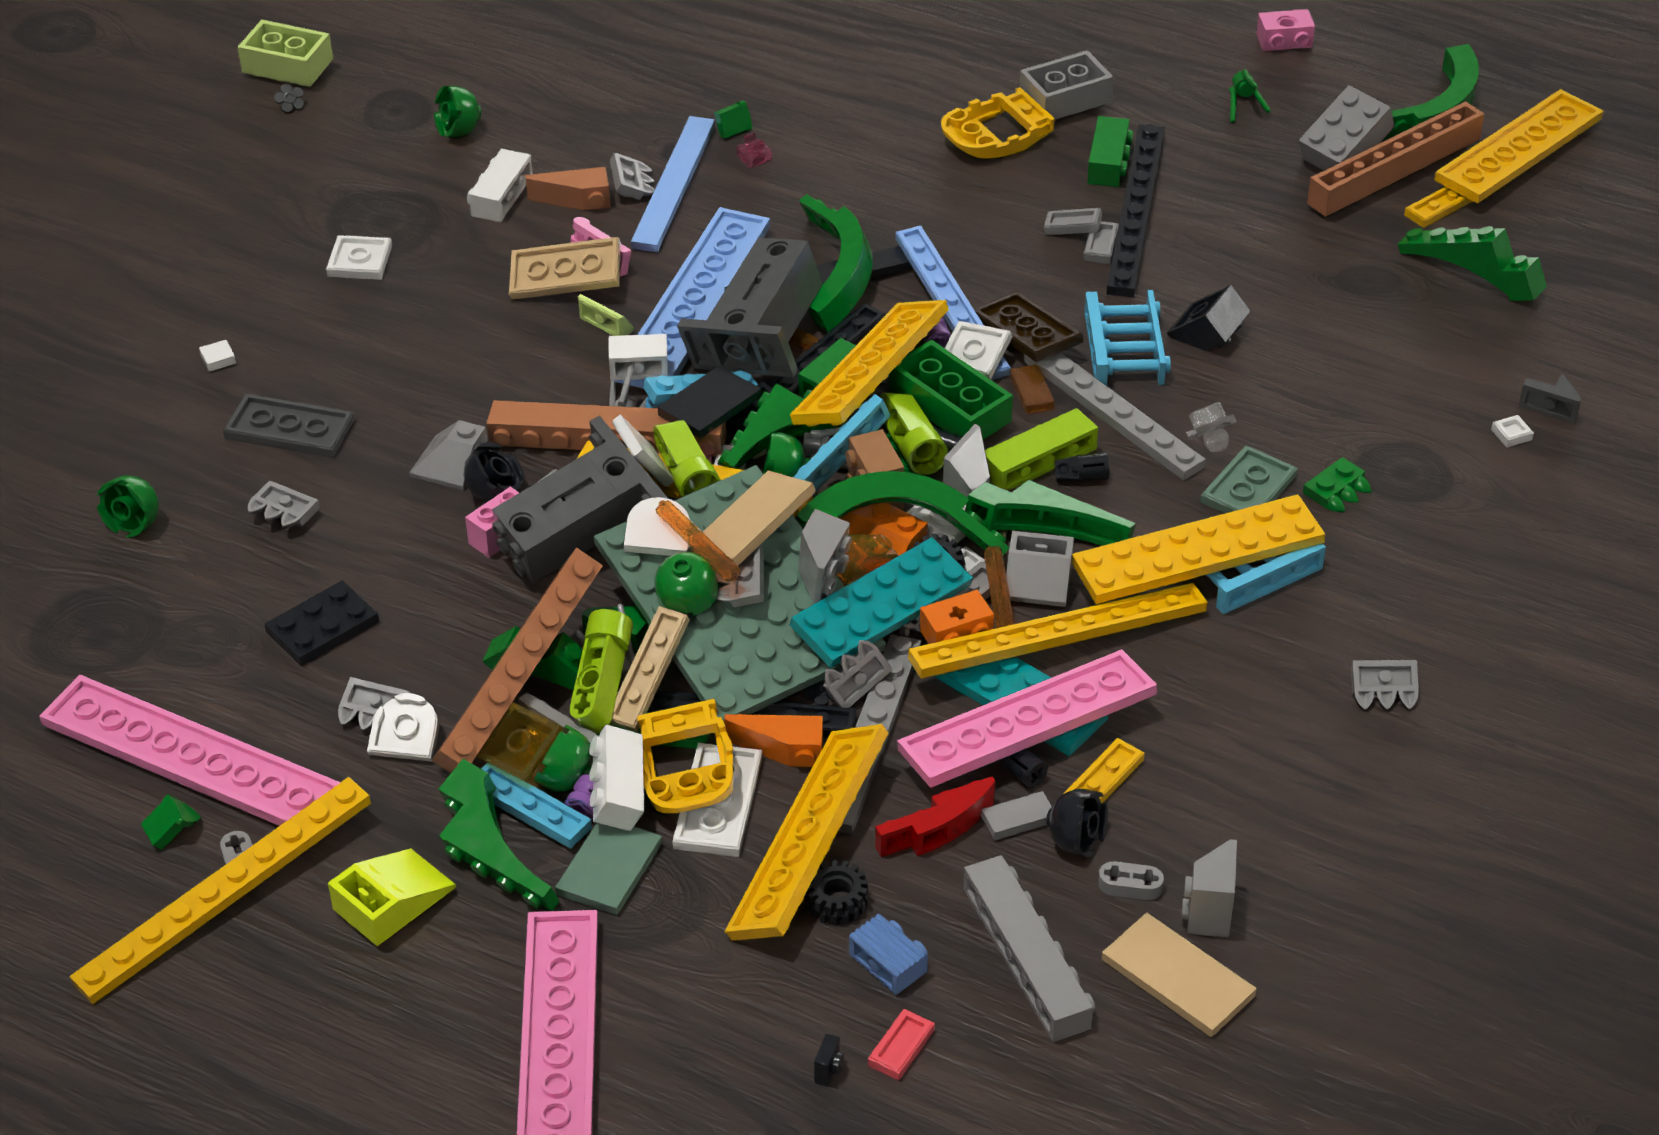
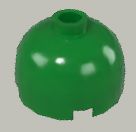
(457, 111)
(784, 455)
(128, 504)
(686, 583)
(565, 761)

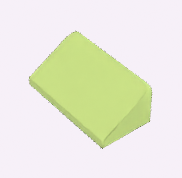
(603, 317)

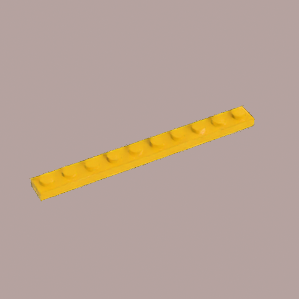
(1056, 630)
(219, 890)

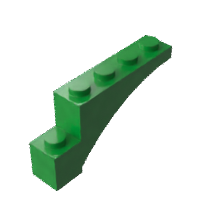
(1483, 253)
(771, 417)
(1046, 511)
(477, 838)

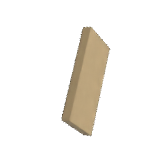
(565, 268)
(757, 514)
(1179, 974)

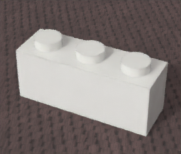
(499, 185)
(617, 777)

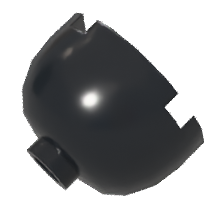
(491, 471)
(1078, 821)

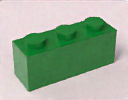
(1109, 151)

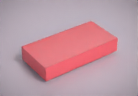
(901, 1044)

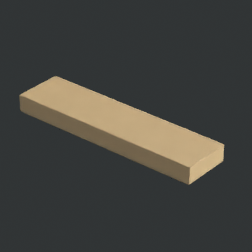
(648, 667)

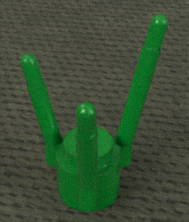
(1244, 86)

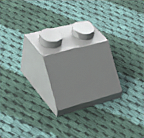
(1211, 892)

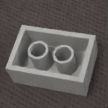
(1068, 84)
(1346, 129)

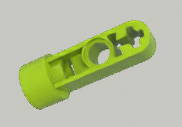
(914, 434)
(684, 457)
(600, 668)

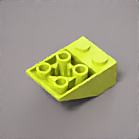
(387, 893)

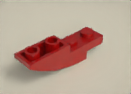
(948, 818)

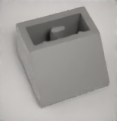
(823, 553)
(1039, 568)

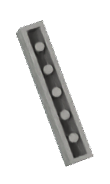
(1028, 948)

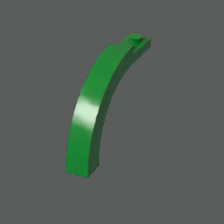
(1462, 72)
(854, 265)
(903, 488)

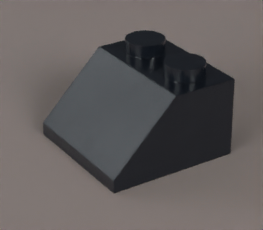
(1211, 320)

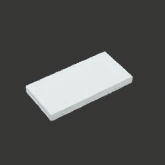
(721, 826)

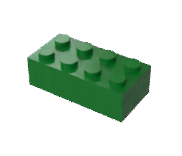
(951, 391)

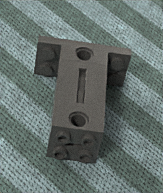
(757, 312)
(572, 505)

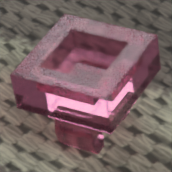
(753, 151)

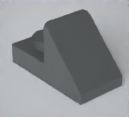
(1555, 401)

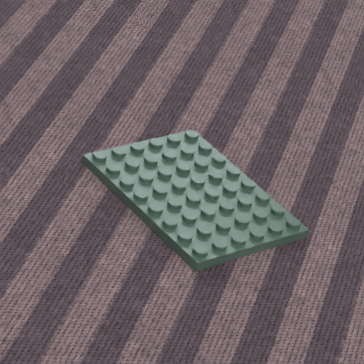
(731, 653)

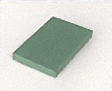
(1248, 481)
(608, 867)

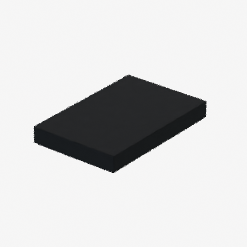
(710, 401)

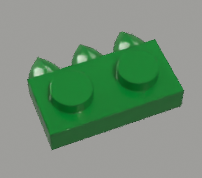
(1337, 484)

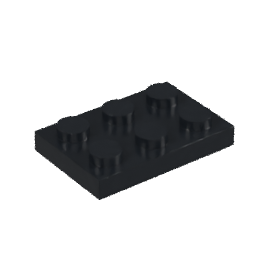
(321, 623)

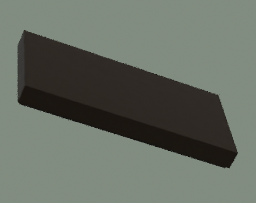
(1031, 326)

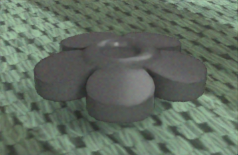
(289, 97)

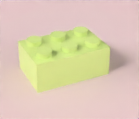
(285, 53)

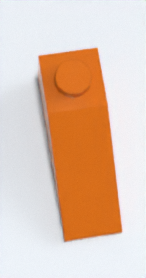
(782, 738)

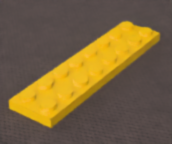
(1518, 146)
(869, 363)
(1197, 548)
(806, 833)

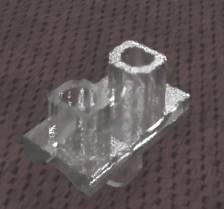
(1210, 423)

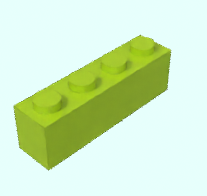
(1037, 449)

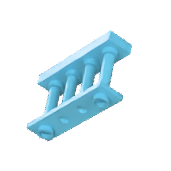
(1101, 348)
(1266, 578)

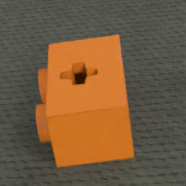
(956, 617)

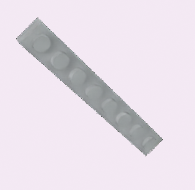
(1121, 415)
(882, 708)

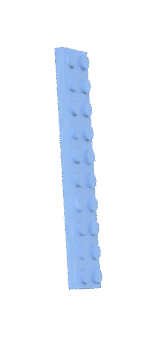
(703, 280)

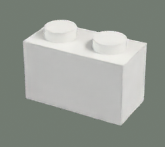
(643, 352)

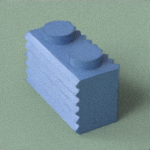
(888, 953)

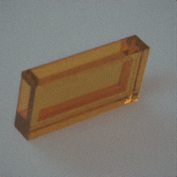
(1031, 388)

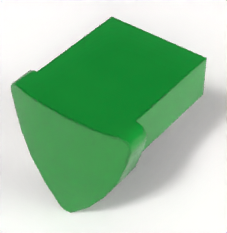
(733, 119)
(168, 821)

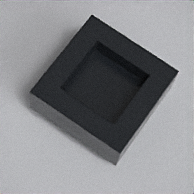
(828, 1060)

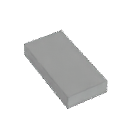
(1073, 221)
(1101, 244)
(1016, 815)

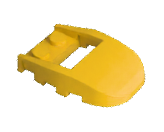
(967, 132)
(692, 787)

